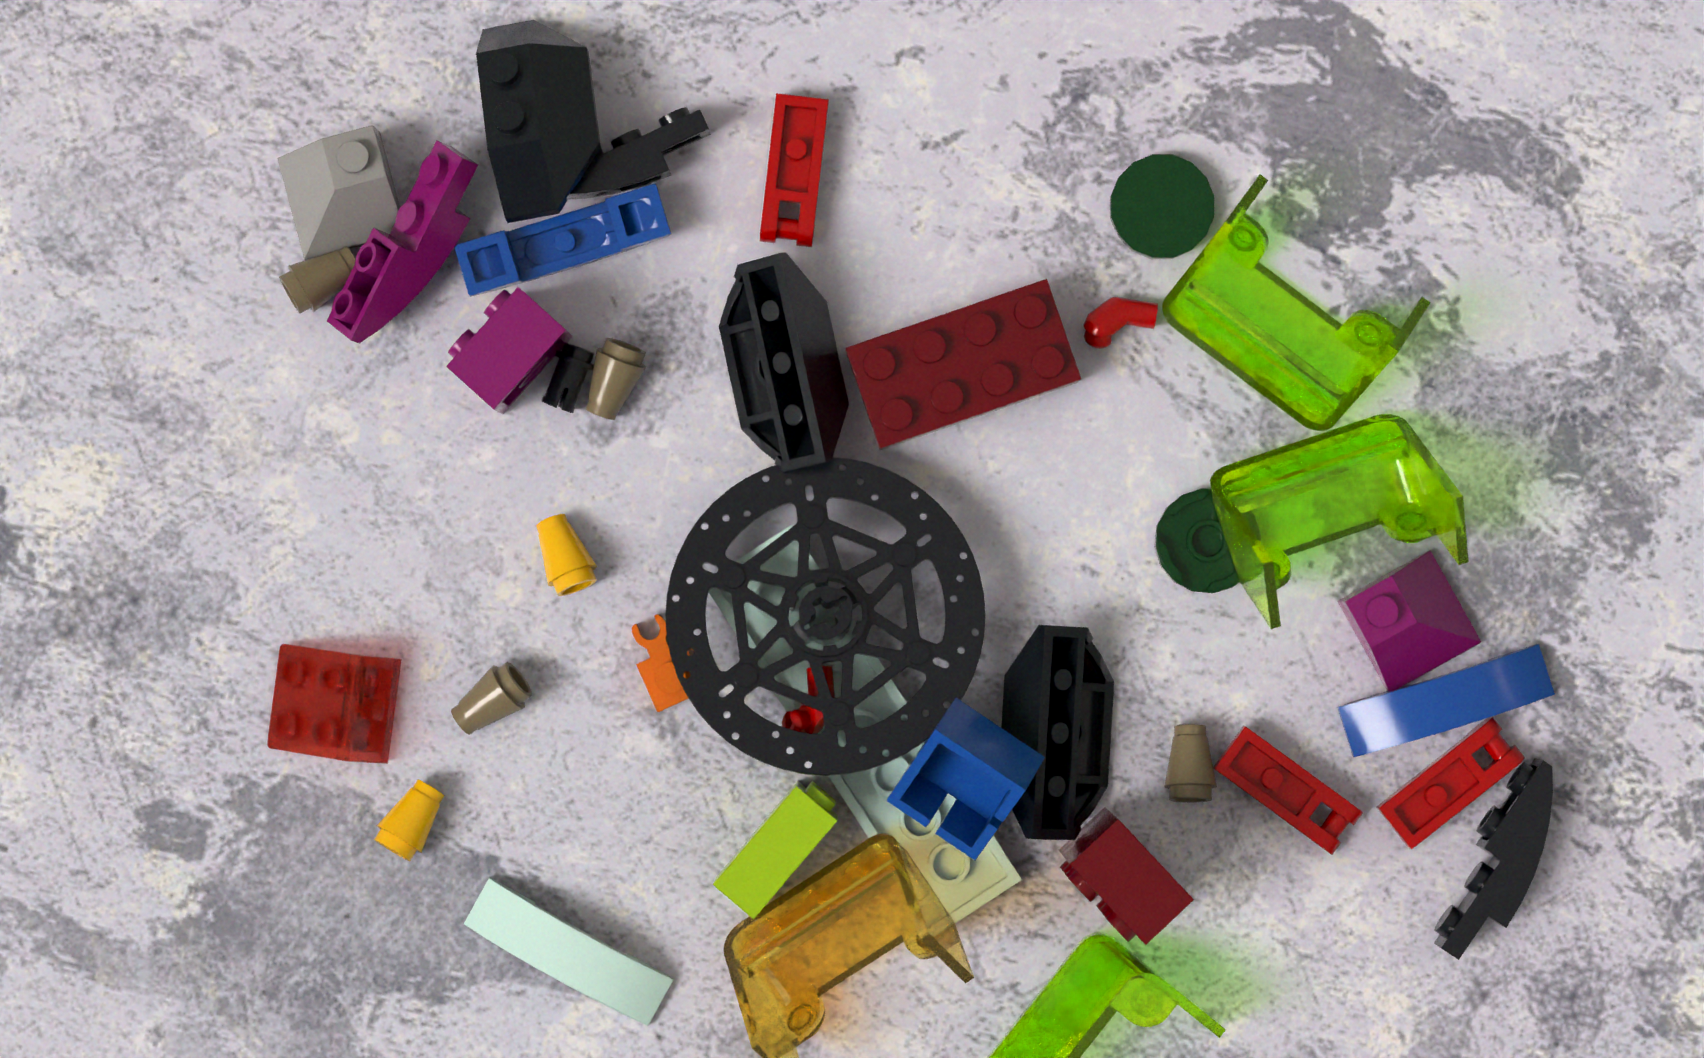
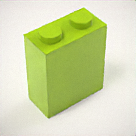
(777, 847)

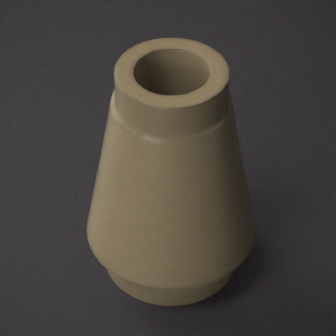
(317, 279)
(614, 377)
(492, 698)
(1190, 766)

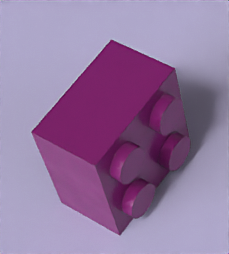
(507, 349)

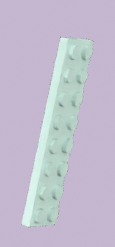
(954, 877)

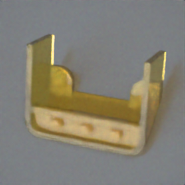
(828, 933)

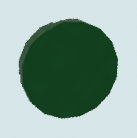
(1161, 206)
(1193, 545)

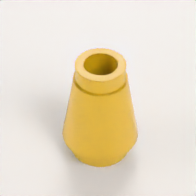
(564, 556)
(410, 821)

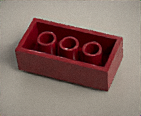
(963, 364)
(1133, 885)

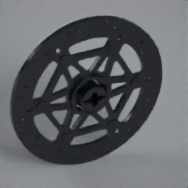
(838, 713)

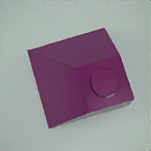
(1409, 621)

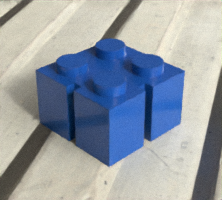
(976, 766)

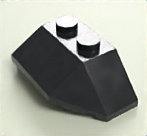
(536, 116)
(783, 363)
(1062, 708)

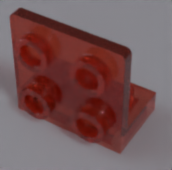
(334, 704)

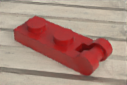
(794, 167)
(1449, 784)
(1285, 788)

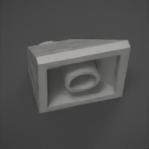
(339, 191)

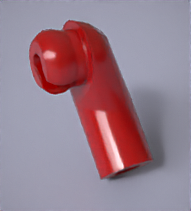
(1113, 316)
(805, 718)

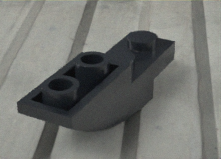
(639, 158)
(1516, 841)

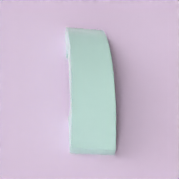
(567, 952)

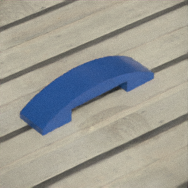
(563, 241)
(1446, 701)

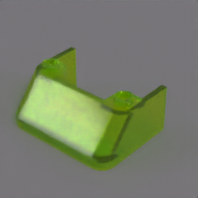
(1273, 331)
(1329, 490)
(1086, 994)

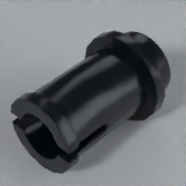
(568, 374)

